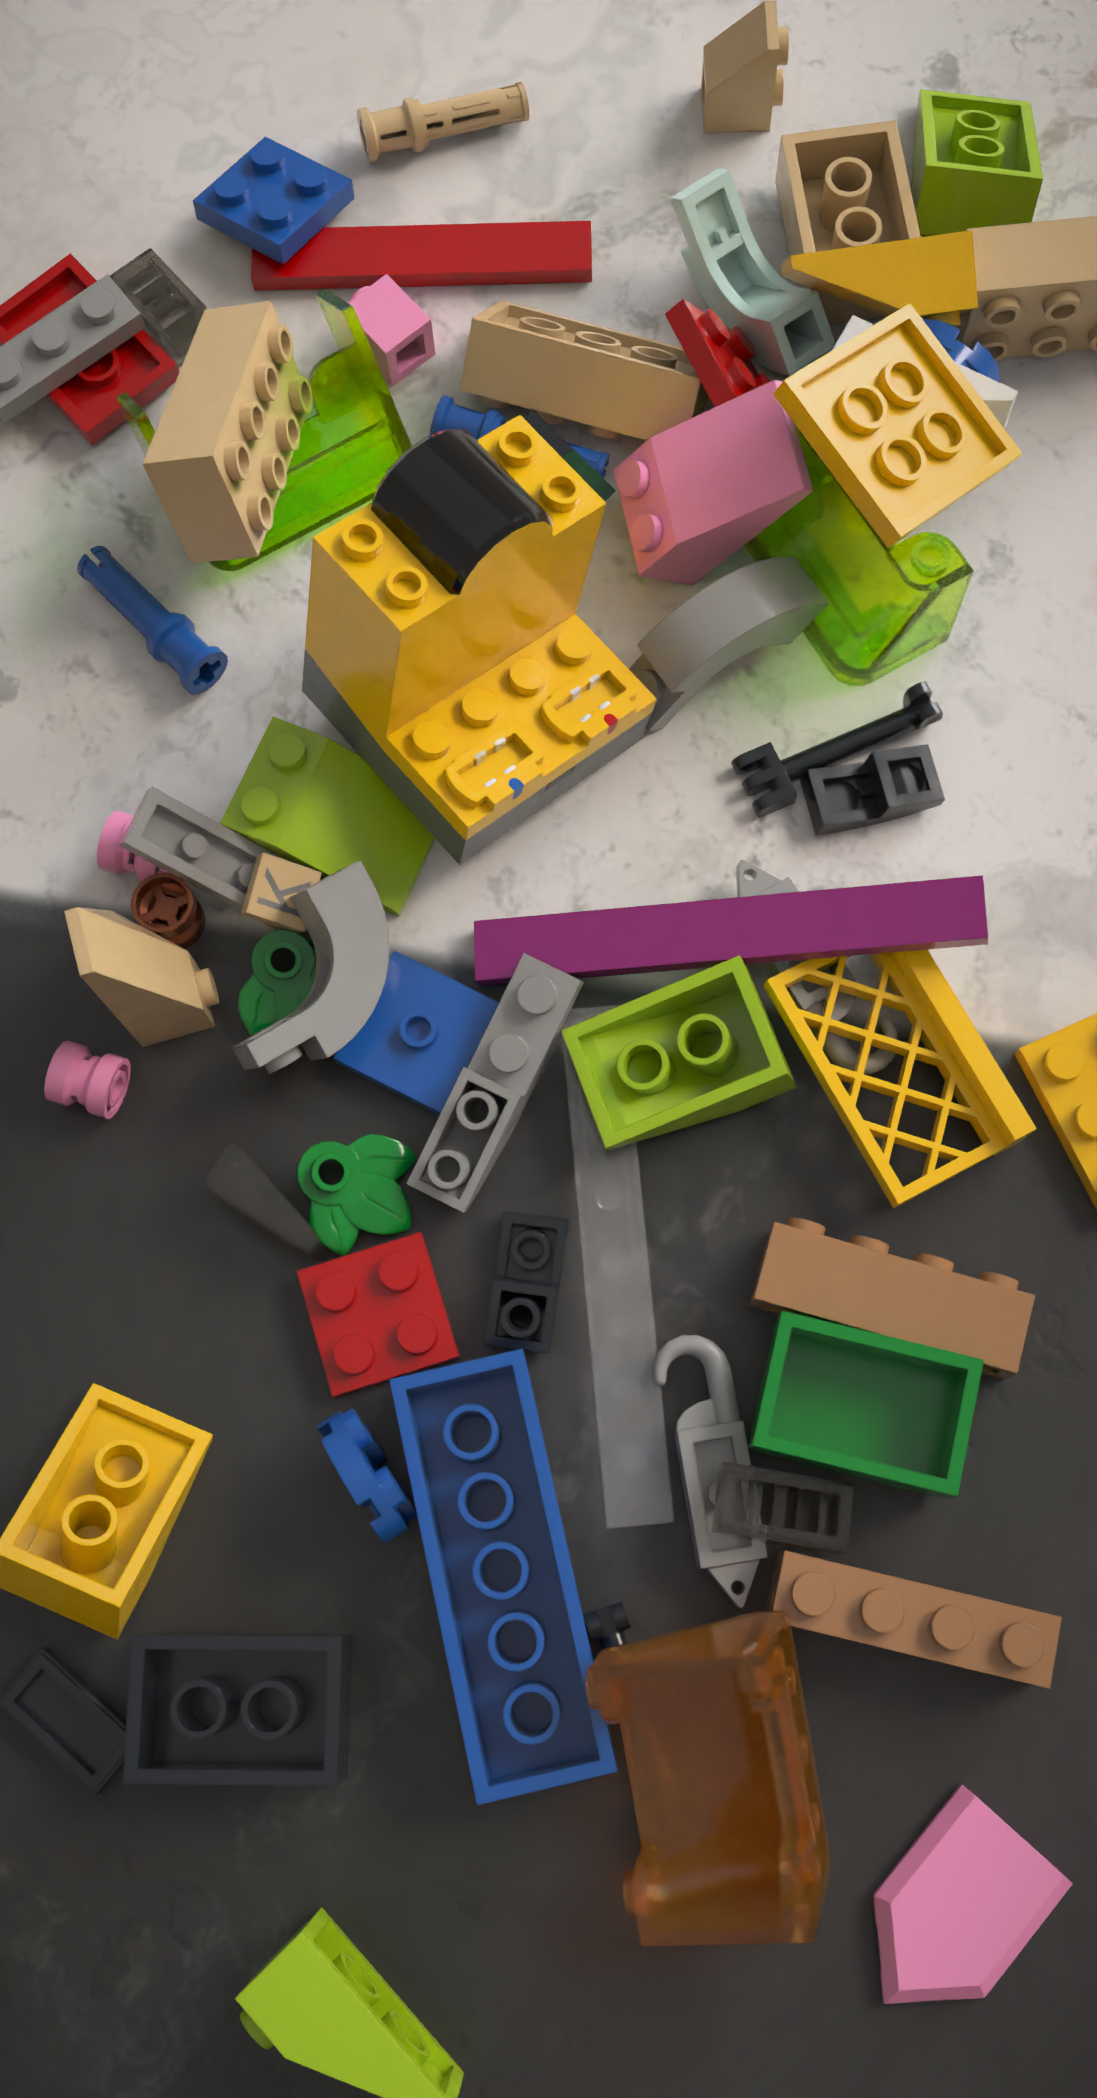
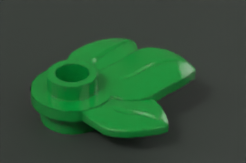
(271, 993)
(365, 1194)

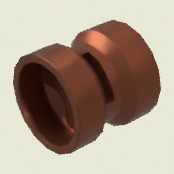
(160, 900)

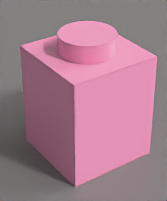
(394, 328)

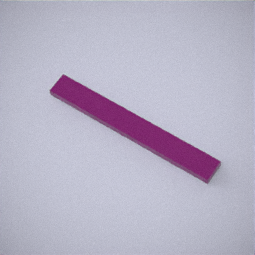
(755, 927)

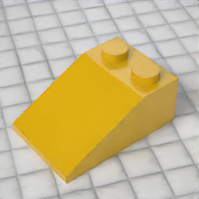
(101, 1510)

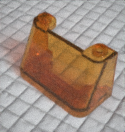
(718, 1783)

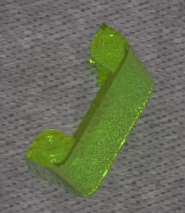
(881, 600)

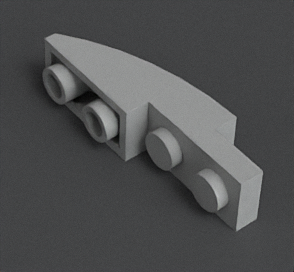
(495, 1084)

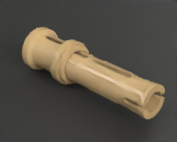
(416, 124)

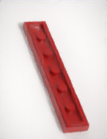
(433, 256)

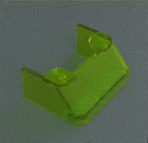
(340, 448)

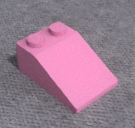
(711, 485)

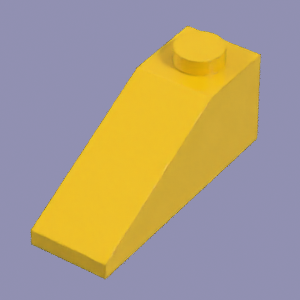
(884, 277)

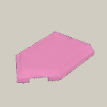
(960, 1905)

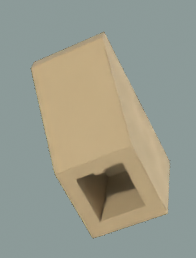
(742, 73)

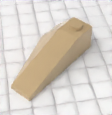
(141, 976)

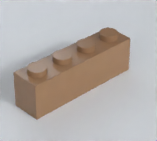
(892, 1295)
(915, 1618)

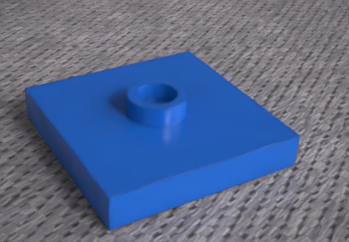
(419, 1034)

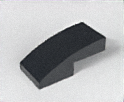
(872, 792)

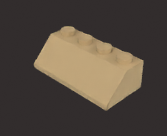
(579, 373)

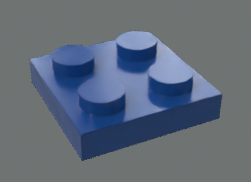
(274, 199)

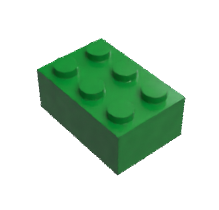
(866, 1405)

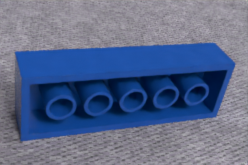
(501, 1576)

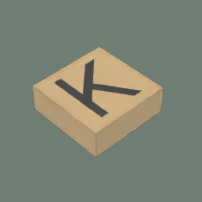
(271, 888)

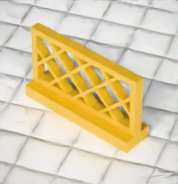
(950, 1045)

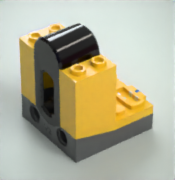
(456, 636)

